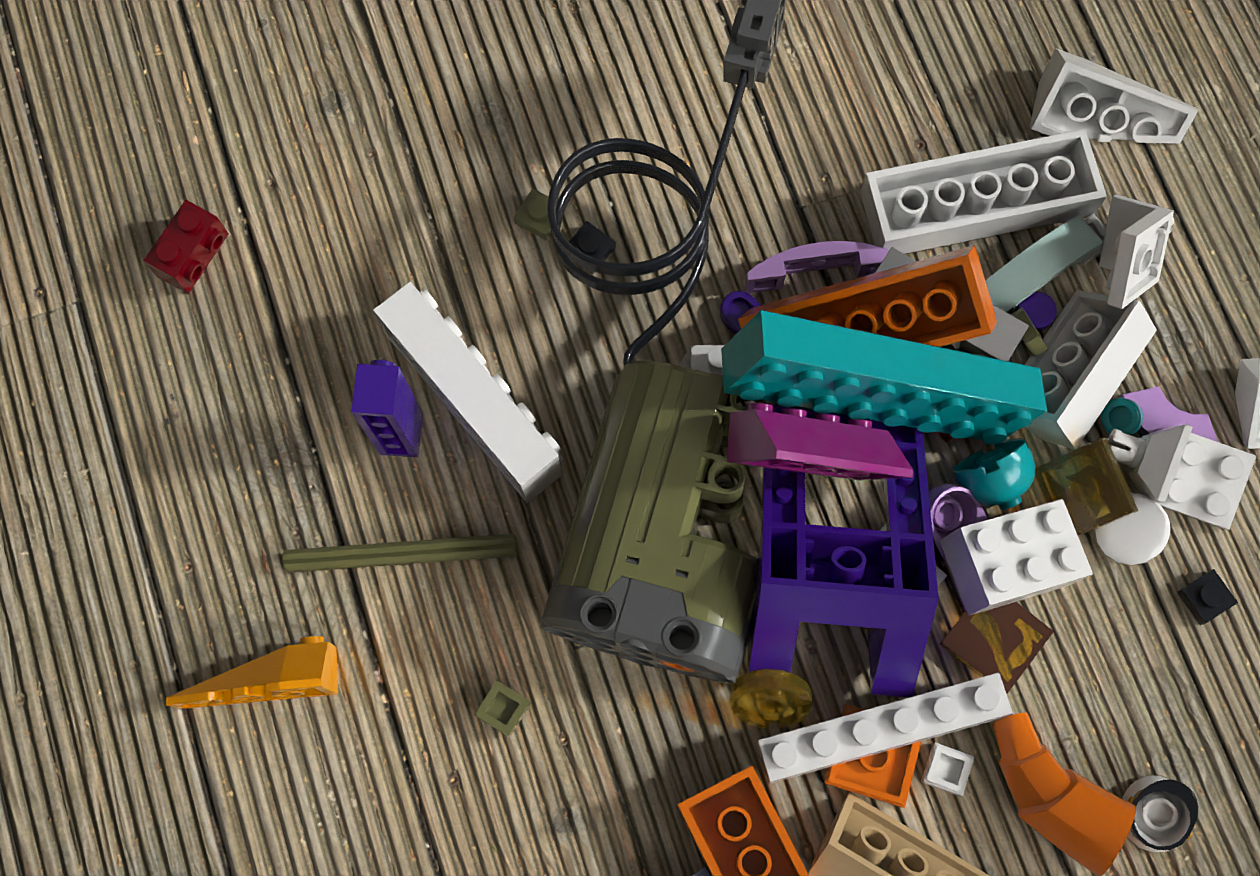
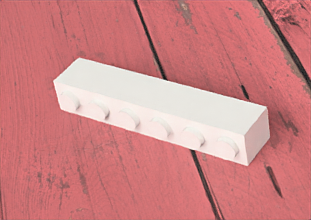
(884, 728)

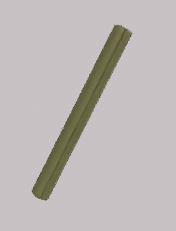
(400, 553)

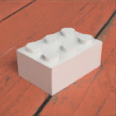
(1015, 556)

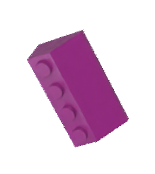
(814, 445)

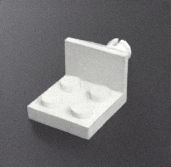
(1134, 247)
(1186, 472)

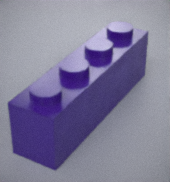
(387, 409)

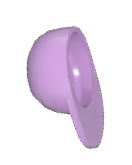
(952, 508)

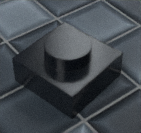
(593, 242)
(1207, 597)

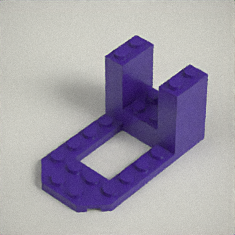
(848, 573)

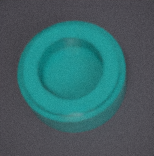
(1122, 415)

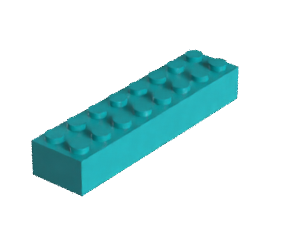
(880, 378)

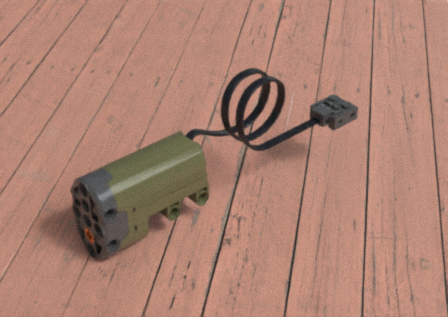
(632, 562)

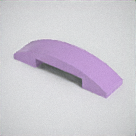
(811, 257)

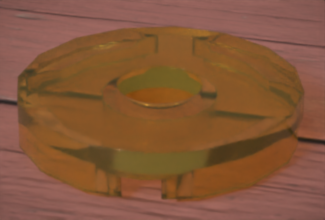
(770, 698)

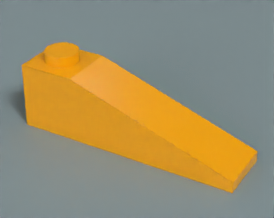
(283, 674)

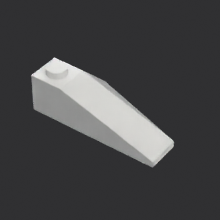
(1106, 104)

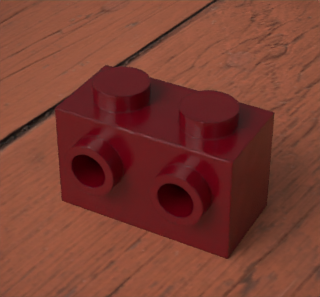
(186, 246)

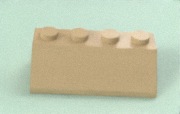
(874, 844)

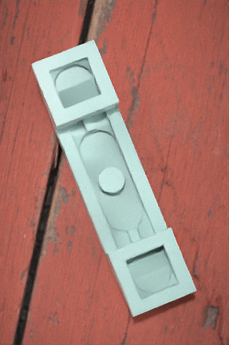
(1042, 263)

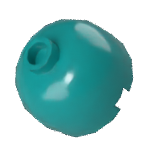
(999, 474)

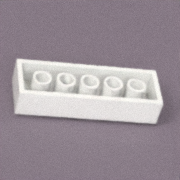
(983, 193)
(470, 392)

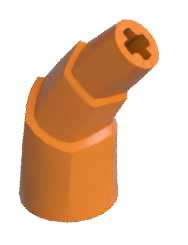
(1059, 802)

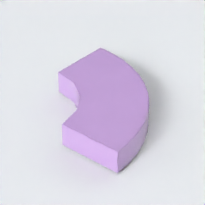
(1160, 413)

